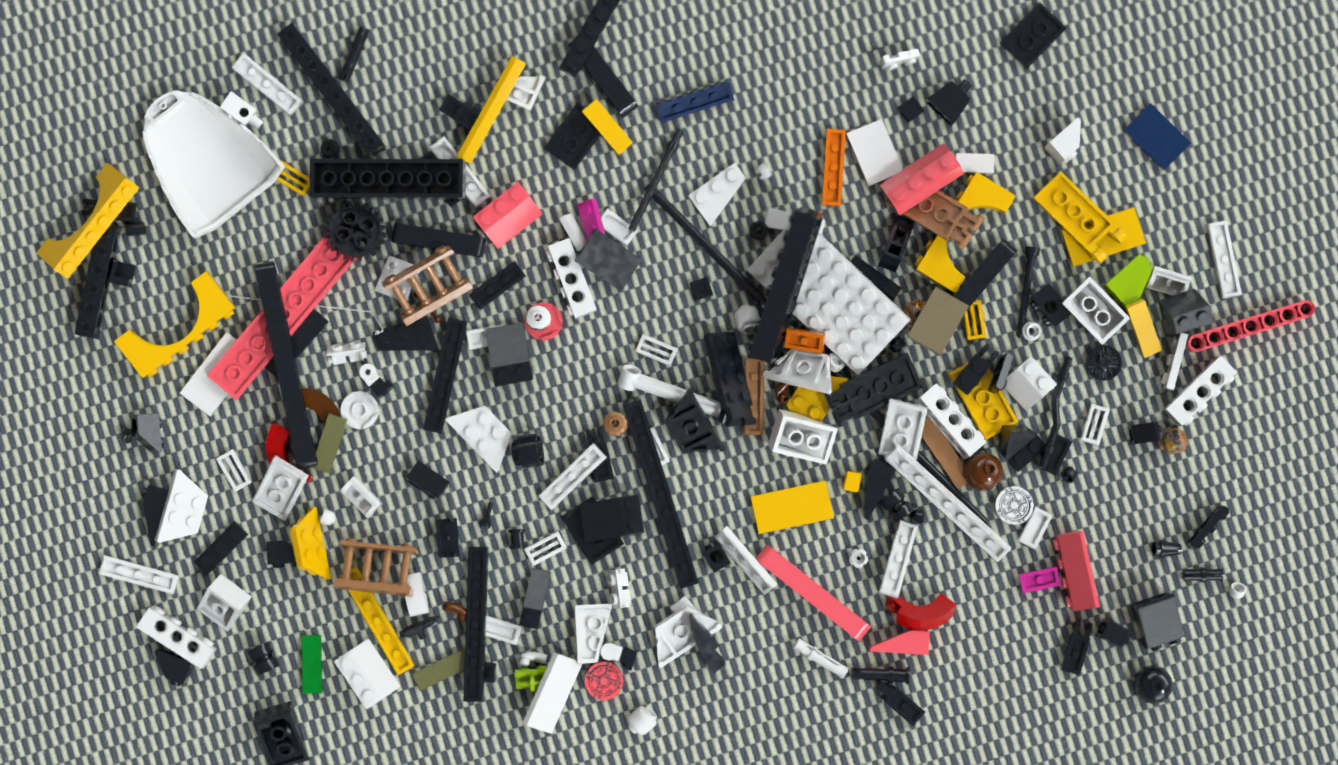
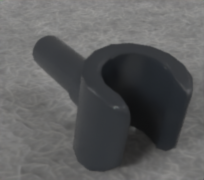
(126, 432)
(487, 516)

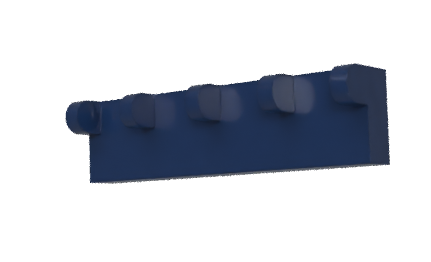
(695, 101)

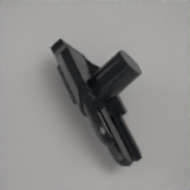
(418, 628)

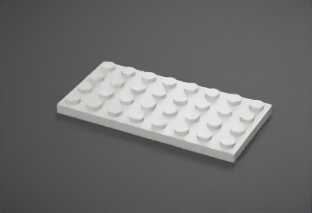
(838, 303)

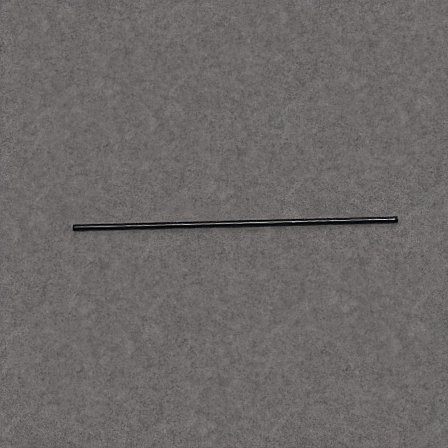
(760, 299)

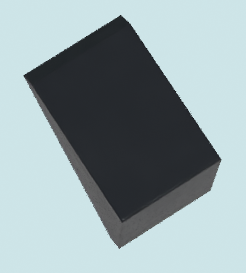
(1013, 439)

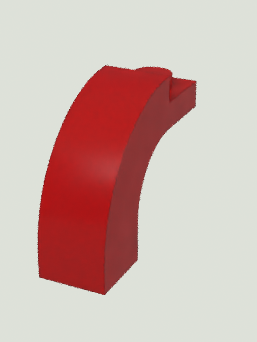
(276, 445)
(921, 617)

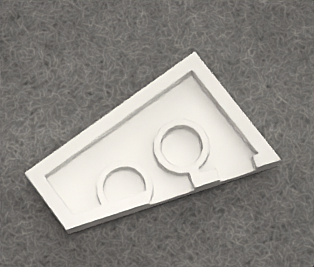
(717, 192)
(590, 630)

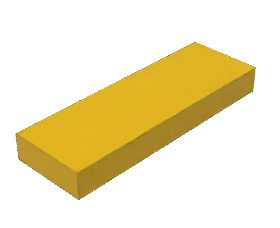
(607, 126)
(1143, 328)

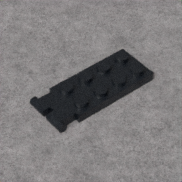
(729, 378)
(873, 389)

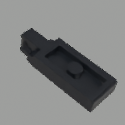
(901, 703)

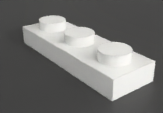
(1174, 361)

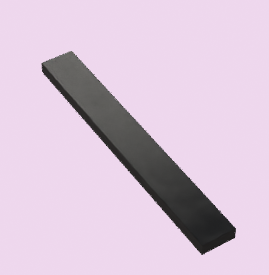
(476, 624)

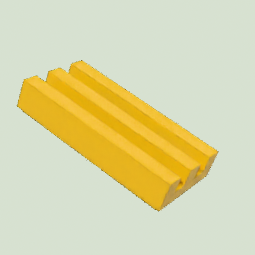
(306, 186)
(981, 321)

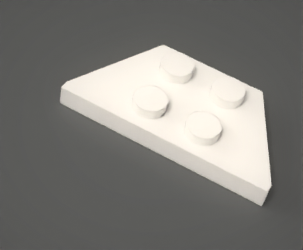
(803, 370)
(483, 433)
(182, 509)
(675, 635)

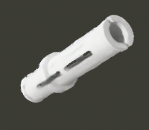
(824, 660)

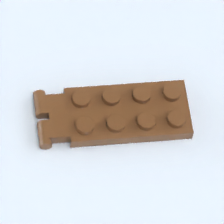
(944, 218)

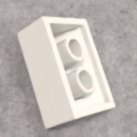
(1095, 310)
(367, 673)

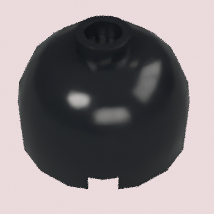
(1153, 684)

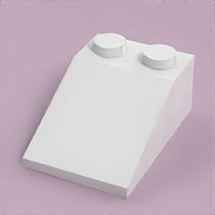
(802, 437)

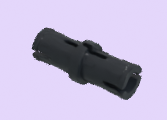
(1202, 574)

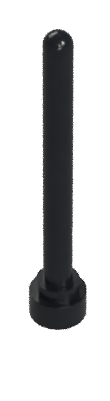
(1031, 255)

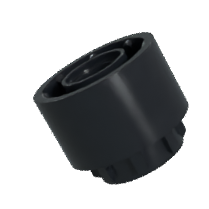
(528, 451)

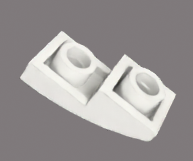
(418, 602)

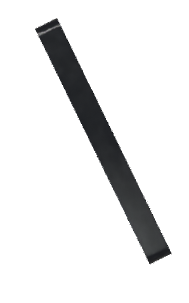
(286, 365)

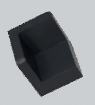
(122, 274)

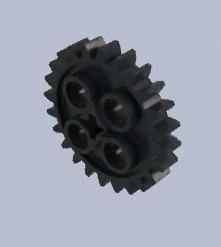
(348, 246)

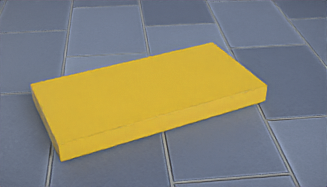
(1126, 220)
(986, 409)
(792, 507)

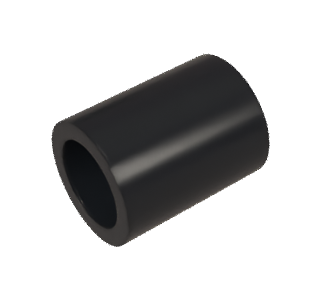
(135, 229)

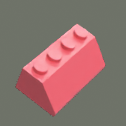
(922, 178)
(1076, 570)

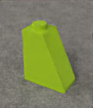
(1130, 281)

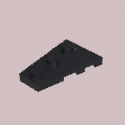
(414, 337)

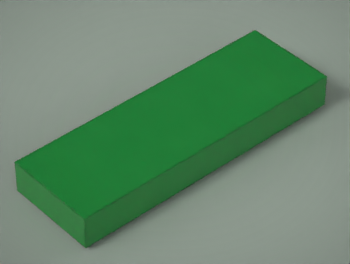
(312, 664)

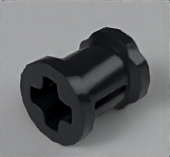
(517, 538)

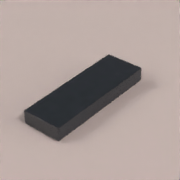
(497, 285)

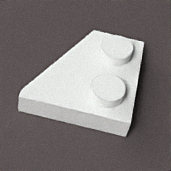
(892, 62)
(526, 91)

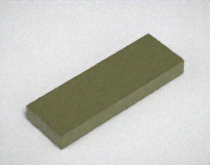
(330, 442)
(440, 670)

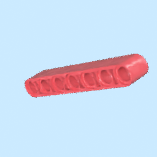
(1258, 324)
(813, 592)

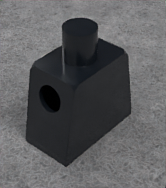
(950, 100)

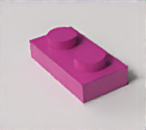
(590, 217)
(1039, 580)

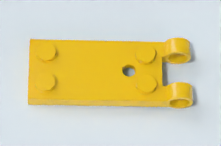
(1072, 210)

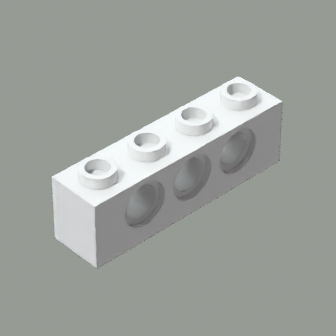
(586, 305)
(1175, 408)
(952, 432)
(149, 623)

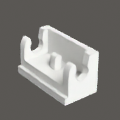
(1167, 281)
(361, 496)

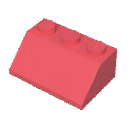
(507, 215)

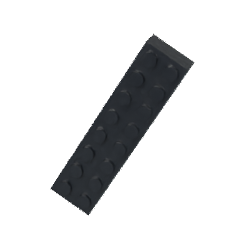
(388, 179)
(786, 284)

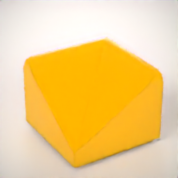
(852, 481)

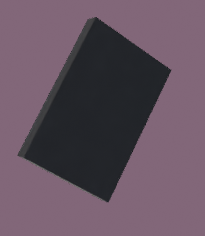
(1033, 35)
(573, 138)
(608, 260)
(593, 550)

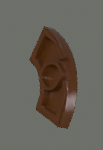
(319, 403)

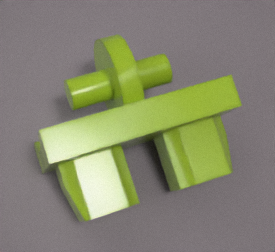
(529, 678)

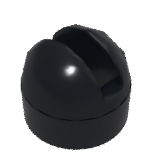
(1069, 474)
(917, 516)

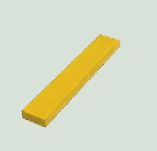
(491, 109)
(381, 627)

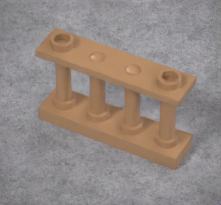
(442, 295)
(383, 585)

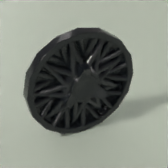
(1103, 362)

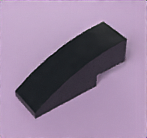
(706, 644)

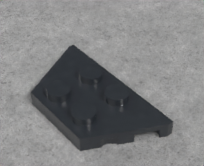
(692, 427)

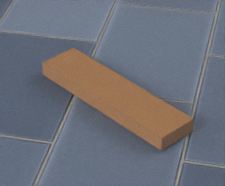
(754, 375)
(944, 453)

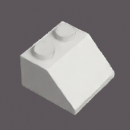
(1064, 144)
(1029, 383)
(224, 602)

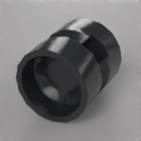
(891, 500)
(262, 658)

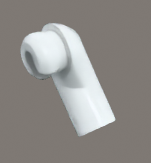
(532, 656)

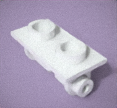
(338, 353)
(619, 597)

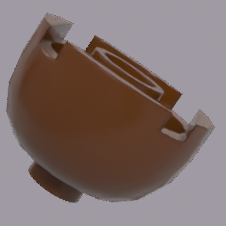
(983, 471)

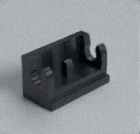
(459, 110)
(427, 481)
(447, 537)

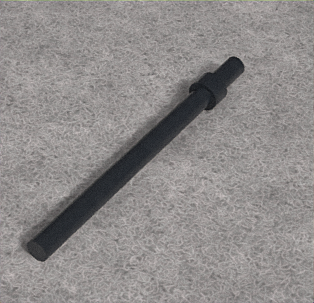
(671, 148)

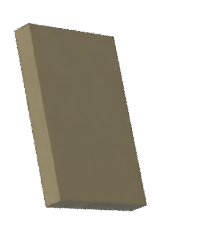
(937, 321)

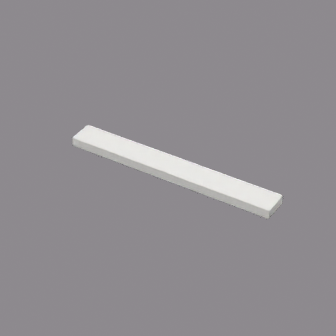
(948, 503)

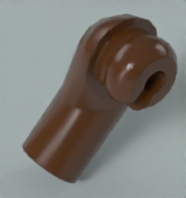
(781, 393)
(455, 607)

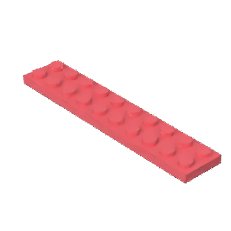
(300, 297)

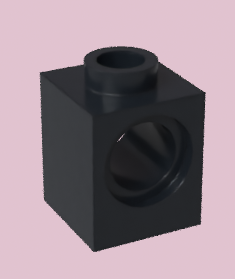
(723, 562)

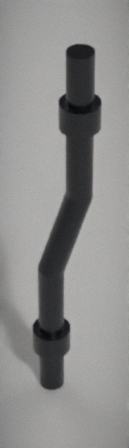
(1062, 376)

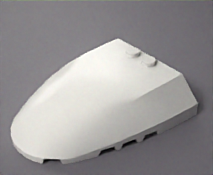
(205, 160)

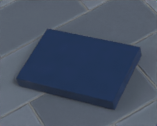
(1157, 136)

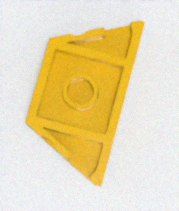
(811, 402)
(309, 545)

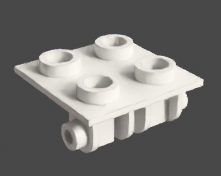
(394, 266)

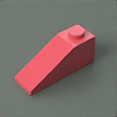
(906, 642)

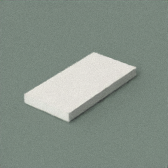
(202, 389)
(552, 693)

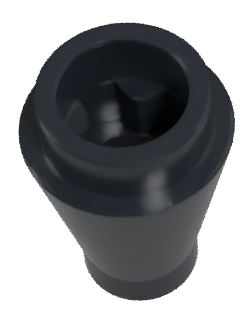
(1165, 549)

